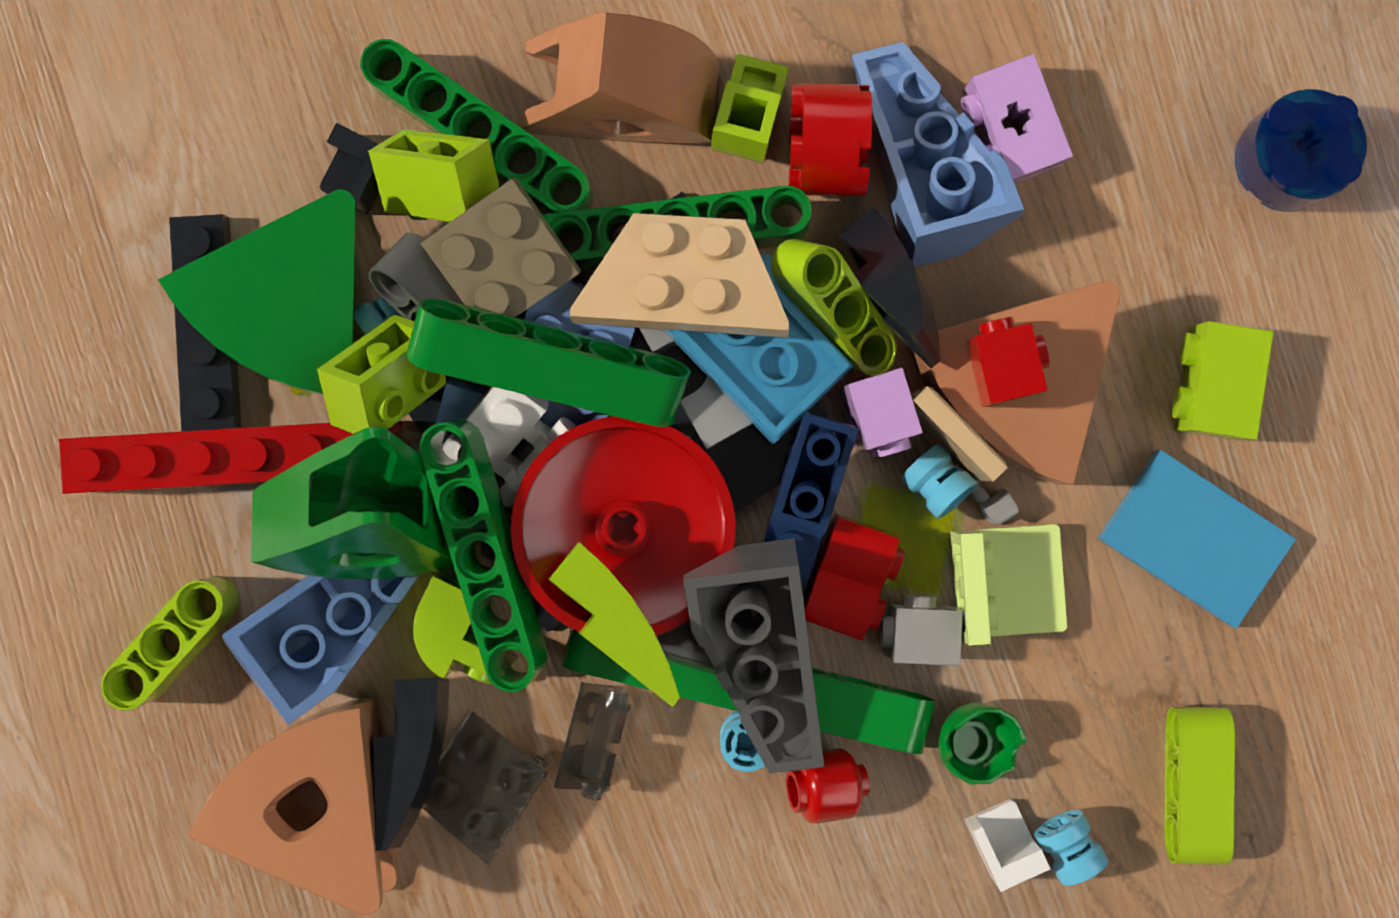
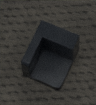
(351, 167)

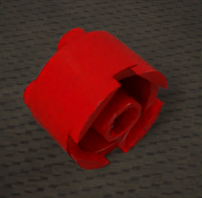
(830, 138)

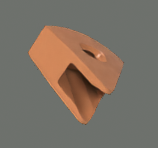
(626, 82)
(1046, 430)
(308, 809)

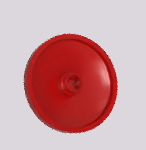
(636, 501)

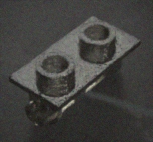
(595, 724)

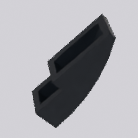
(893, 284)
(408, 760)

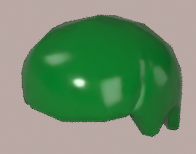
(980, 742)

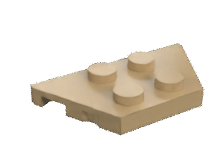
(683, 278)

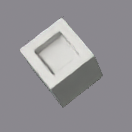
(1006, 845)

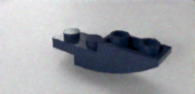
(810, 487)

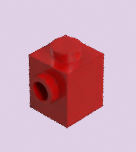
(1008, 361)

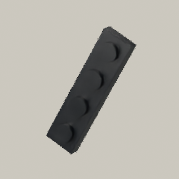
(205, 373)

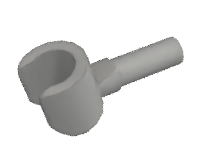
(995, 508)

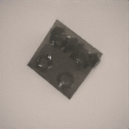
(483, 786)

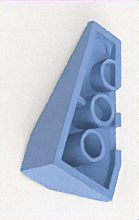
(935, 169)
(312, 637)

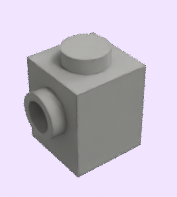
(922, 632)

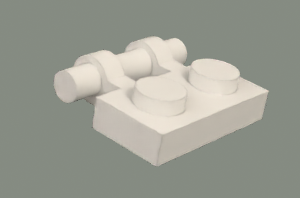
(503, 422)

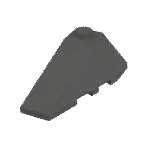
(754, 631)

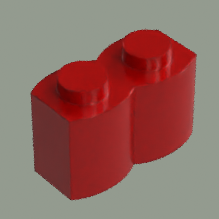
(851, 577)

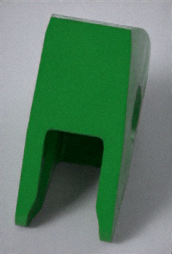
(278, 293)
(351, 513)

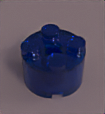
(1328, 144)

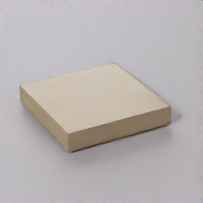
(956, 436)

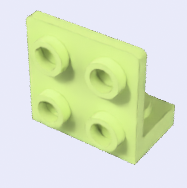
(1009, 581)

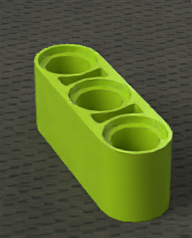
(835, 303)
(147, 651)
(1199, 785)

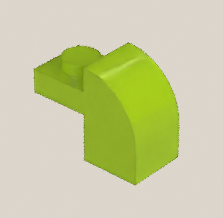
(749, 108)
(445, 631)

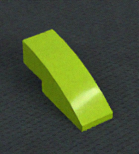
(616, 621)

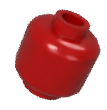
(828, 791)

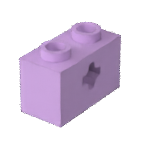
(1021, 95)
(882, 412)

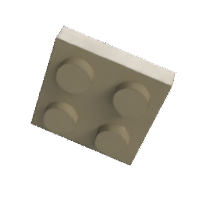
(501, 253)

